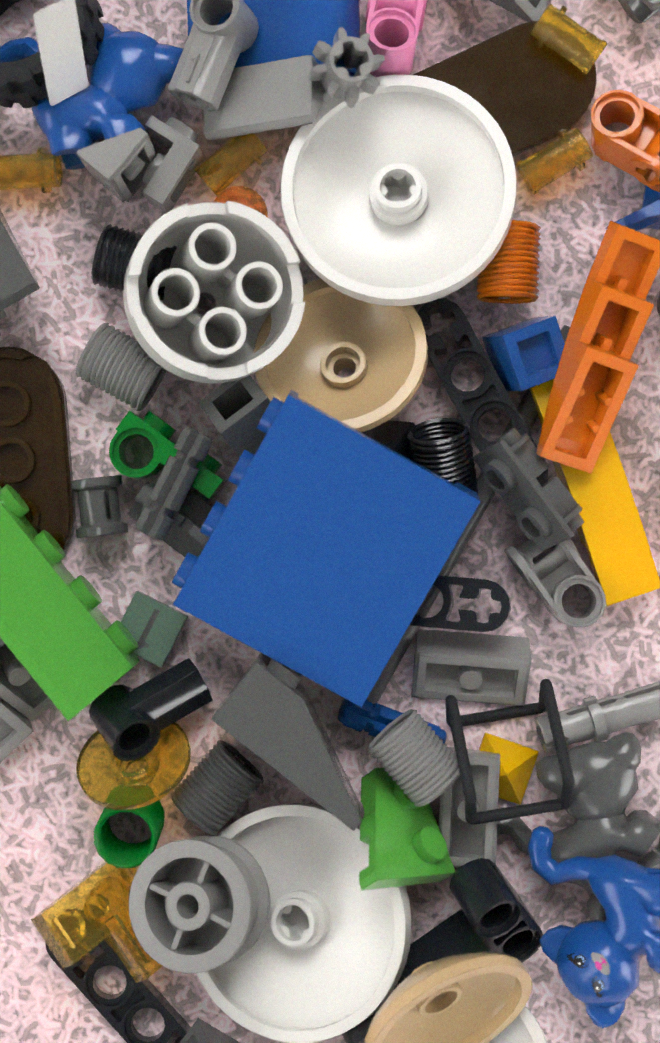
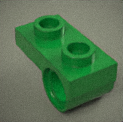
(159, 435)

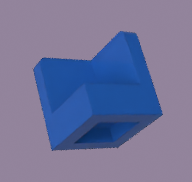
(526, 352)

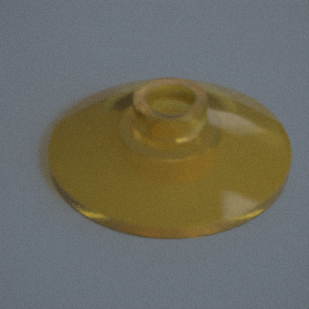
(137, 782)

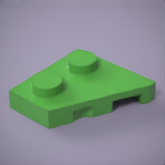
(401, 837)

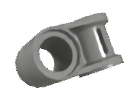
(556, 573)

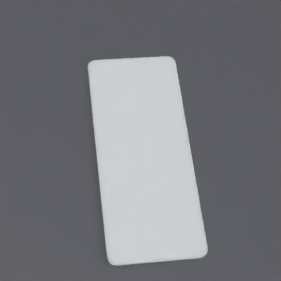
(61, 50)

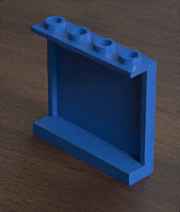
(323, 548)

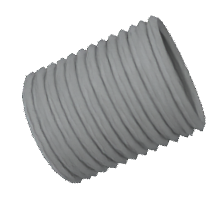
(119, 367)
(415, 758)

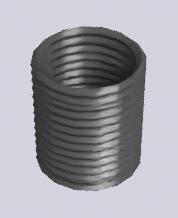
(216, 788)

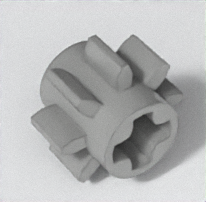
(356, 55)

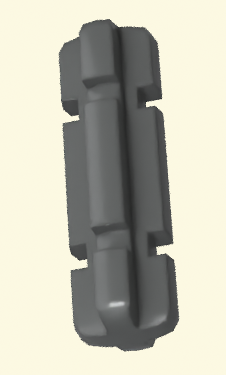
(174, 483)

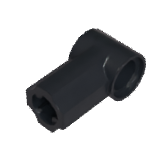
(134, 717)

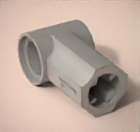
(212, 51)

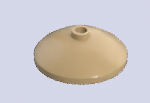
(340, 332)
(454, 1001)

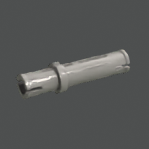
(603, 716)

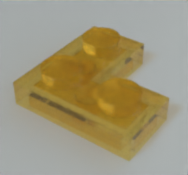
(89, 914)

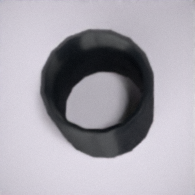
(114, 254)
(444, 449)

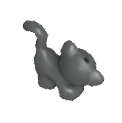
(602, 790)

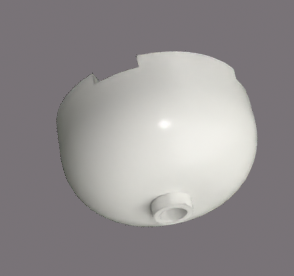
(236, 263)

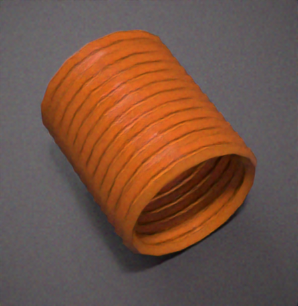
(513, 268)

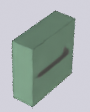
(153, 627)

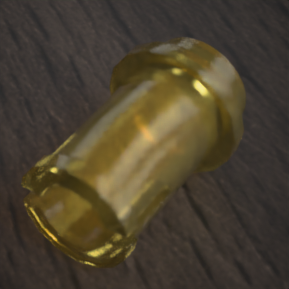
(568, 38)
(555, 160)
(231, 161)
(31, 171)

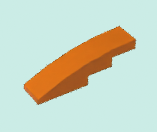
(598, 349)

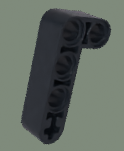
(489, 921)

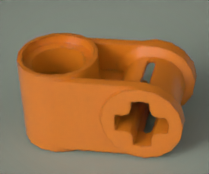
(635, 148)

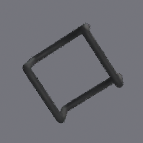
(548, 703)

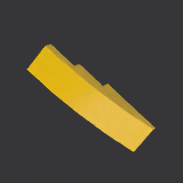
(612, 522)

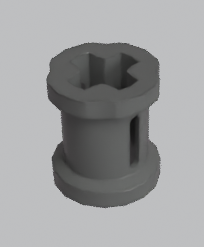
(99, 506)

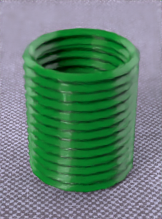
(124, 854)

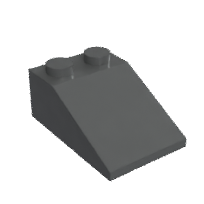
(281, 726)

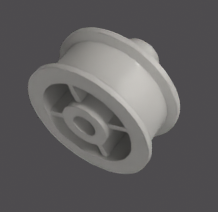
(229, 895)

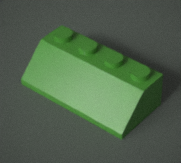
(53, 617)

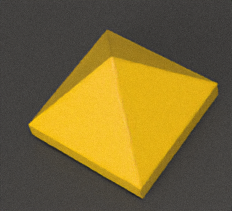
(515, 766)

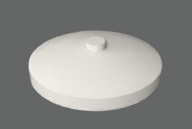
(399, 191)
(326, 944)

